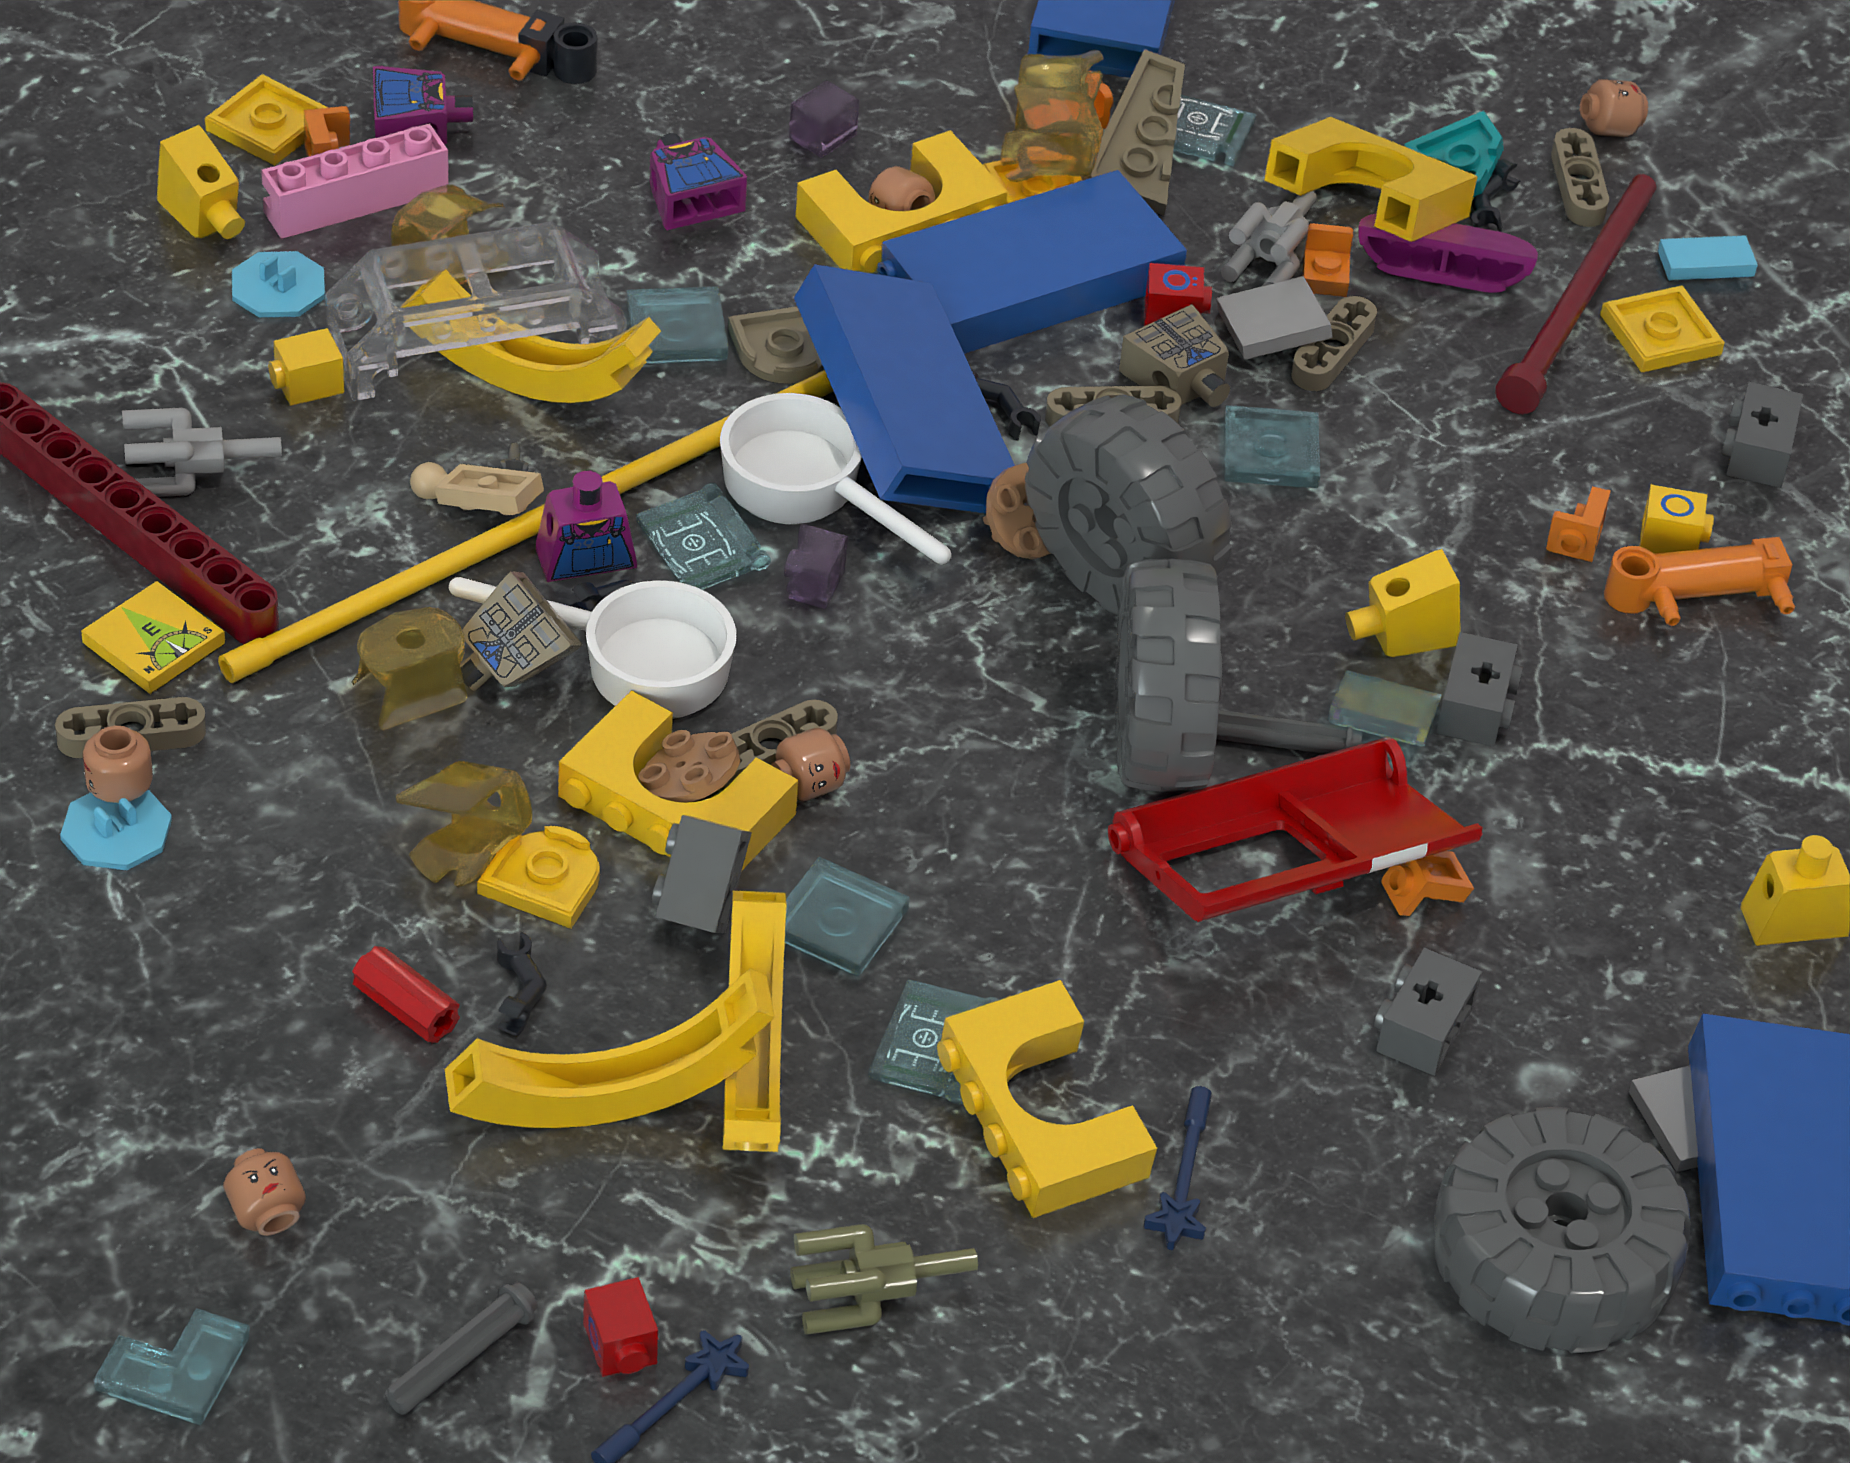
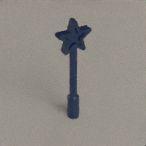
(1177, 1213)
(713, 1361)

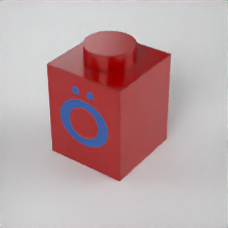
(1174, 288)
(620, 1327)

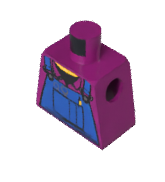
(413, 99)
(694, 181)
(584, 530)

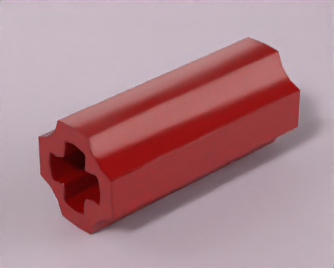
(406, 994)

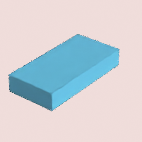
(1707, 257)

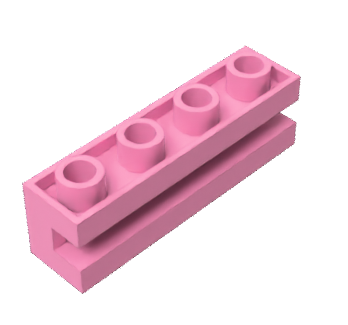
(354, 180)

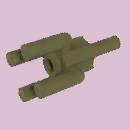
(868, 1274)

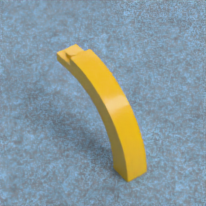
(544, 366)
(614, 1083)
(754, 1090)

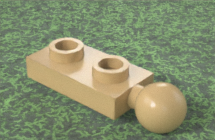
(477, 487)

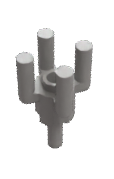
(1273, 237)
(188, 451)

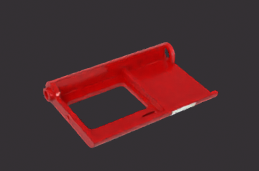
(1337, 805)

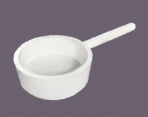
(798, 462)
(649, 639)

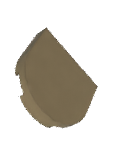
(775, 345)

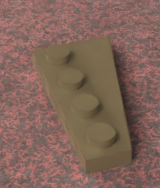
(1144, 129)

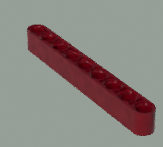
(136, 519)

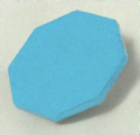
(278, 284)
(116, 833)

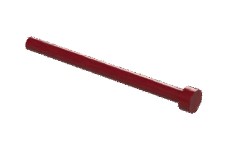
(1524, 382)

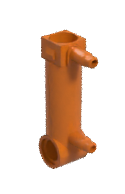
(1648, 577)

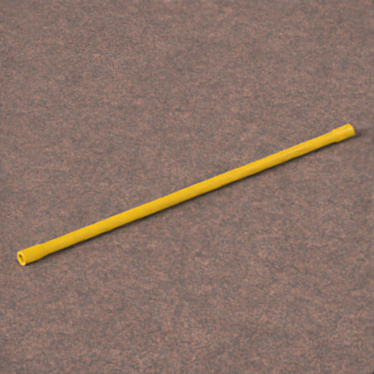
(263, 651)

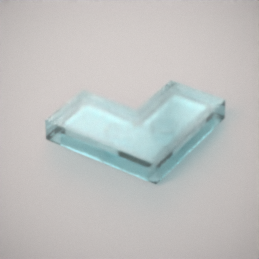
(176, 1381)

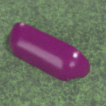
(1452, 256)

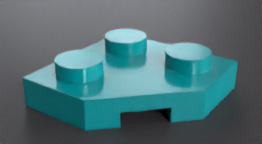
(1467, 145)

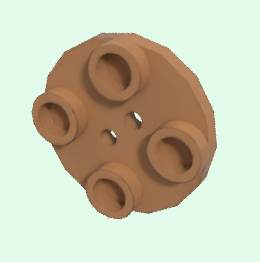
(1009, 517)
(691, 766)

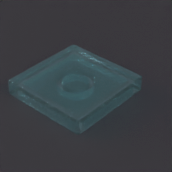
(688, 323)
(1271, 446)
(1384, 708)
(841, 915)

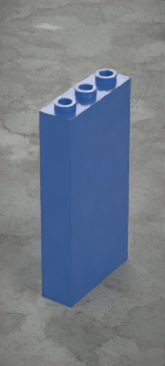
(1110, 26)
(1037, 259)
(904, 387)
(1774, 1165)

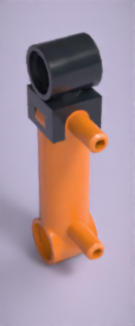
(534, 41)

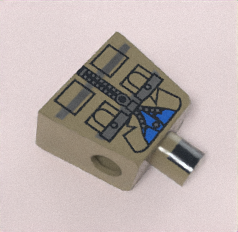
(1180, 355)
(514, 635)

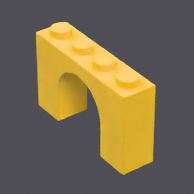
(1416, 191)
(854, 229)
(604, 781)
(1044, 1161)

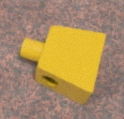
(198, 185)
(1411, 607)
(1799, 895)

